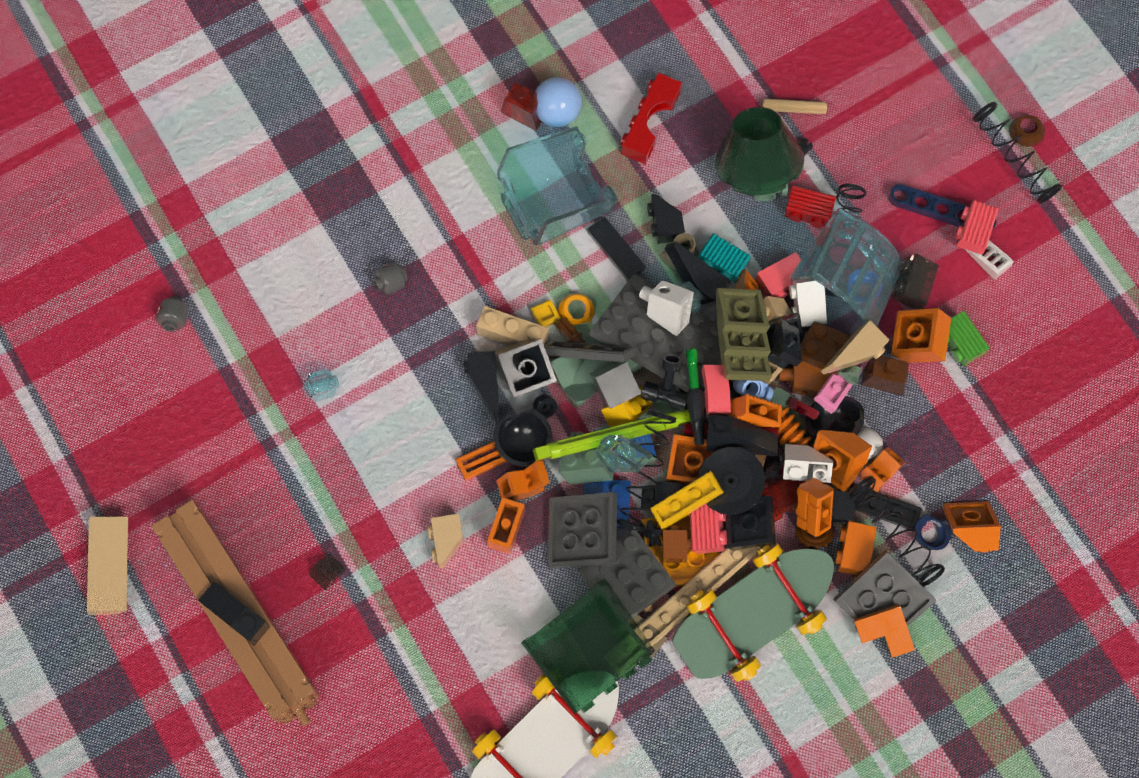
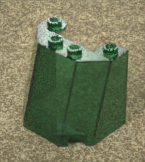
(590, 647)

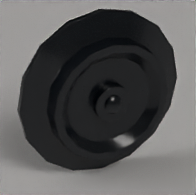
(739, 477)

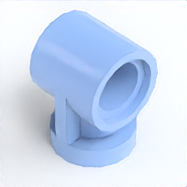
(756, 389)

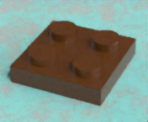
(821, 345)

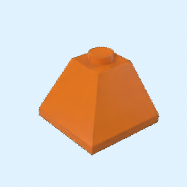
(846, 451)
(974, 524)

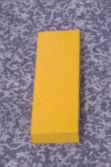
(686, 500)

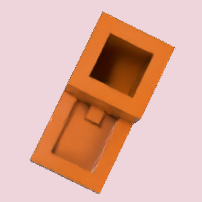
(883, 468)
(523, 483)

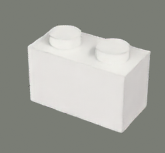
(808, 301)

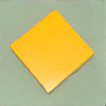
(545, 314)

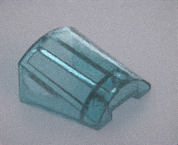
(853, 264)

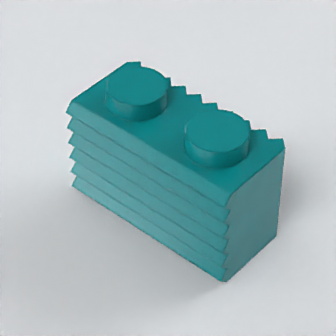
(724, 257)

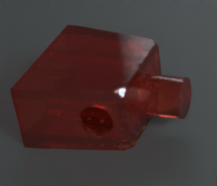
(521, 106)

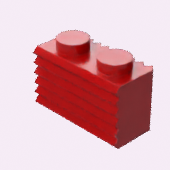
(809, 206)

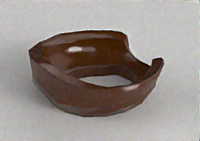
(1027, 139)

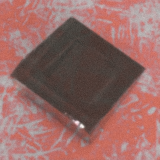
(326, 571)

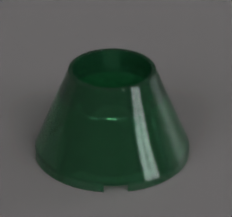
(759, 153)

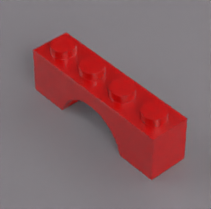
(662, 96)

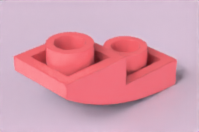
(716, 390)

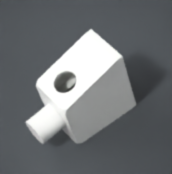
(668, 305)

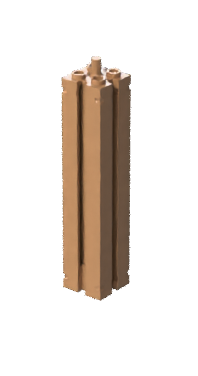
(268, 664)

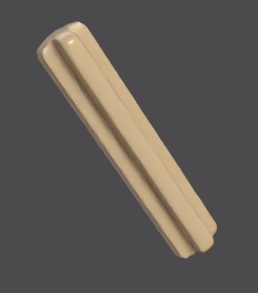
(795, 106)

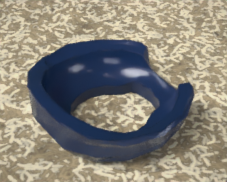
(943, 530)

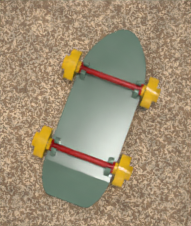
(754, 612)

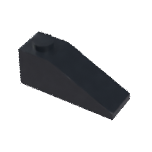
(696, 271)
(483, 377)
(733, 432)
(234, 613)

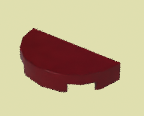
(802, 408)

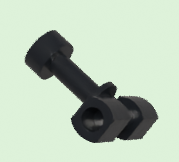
(666, 390)

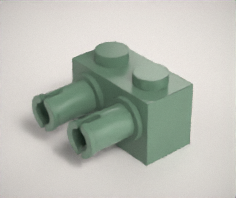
(583, 467)

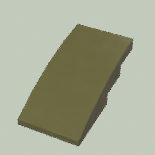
(743, 334)

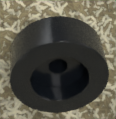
(545, 405)

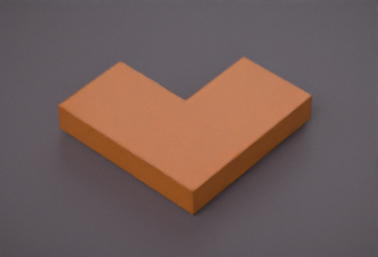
(886, 623)

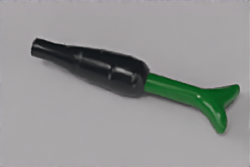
(695, 398)

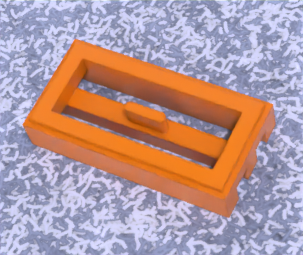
(482, 469)

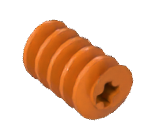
(790, 432)

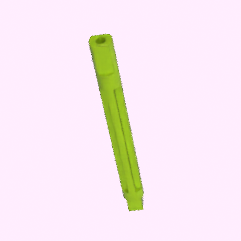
(592, 440)

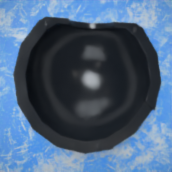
(846, 418)
(520, 435)

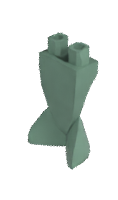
(575, 378)

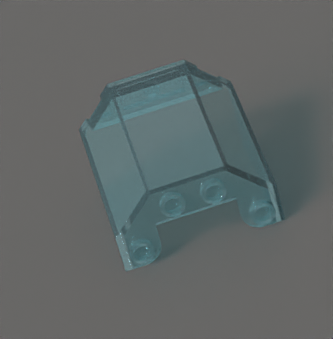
(551, 186)

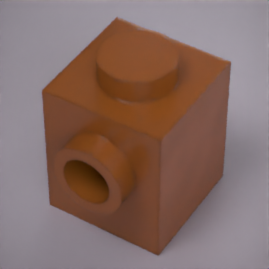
(675, 545)

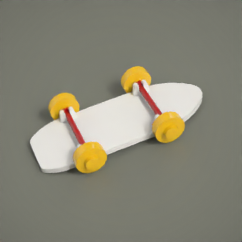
(548, 737)

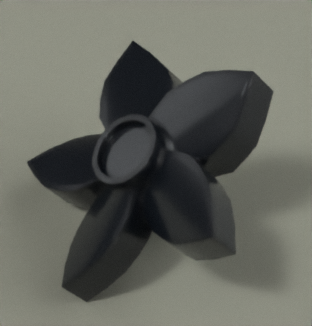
(652, 533)

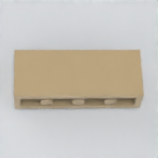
(107, 565)

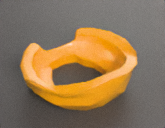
(564, 313)

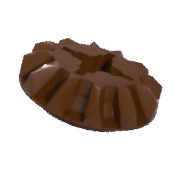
(808, 539)

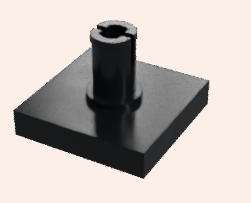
(752, 527)

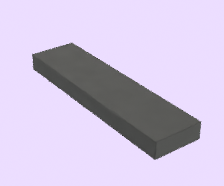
(589, 351)

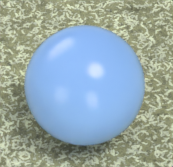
(558, 102)

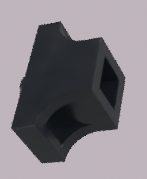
(785, 345)

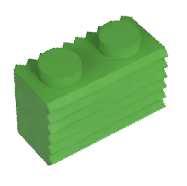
(965, 340)

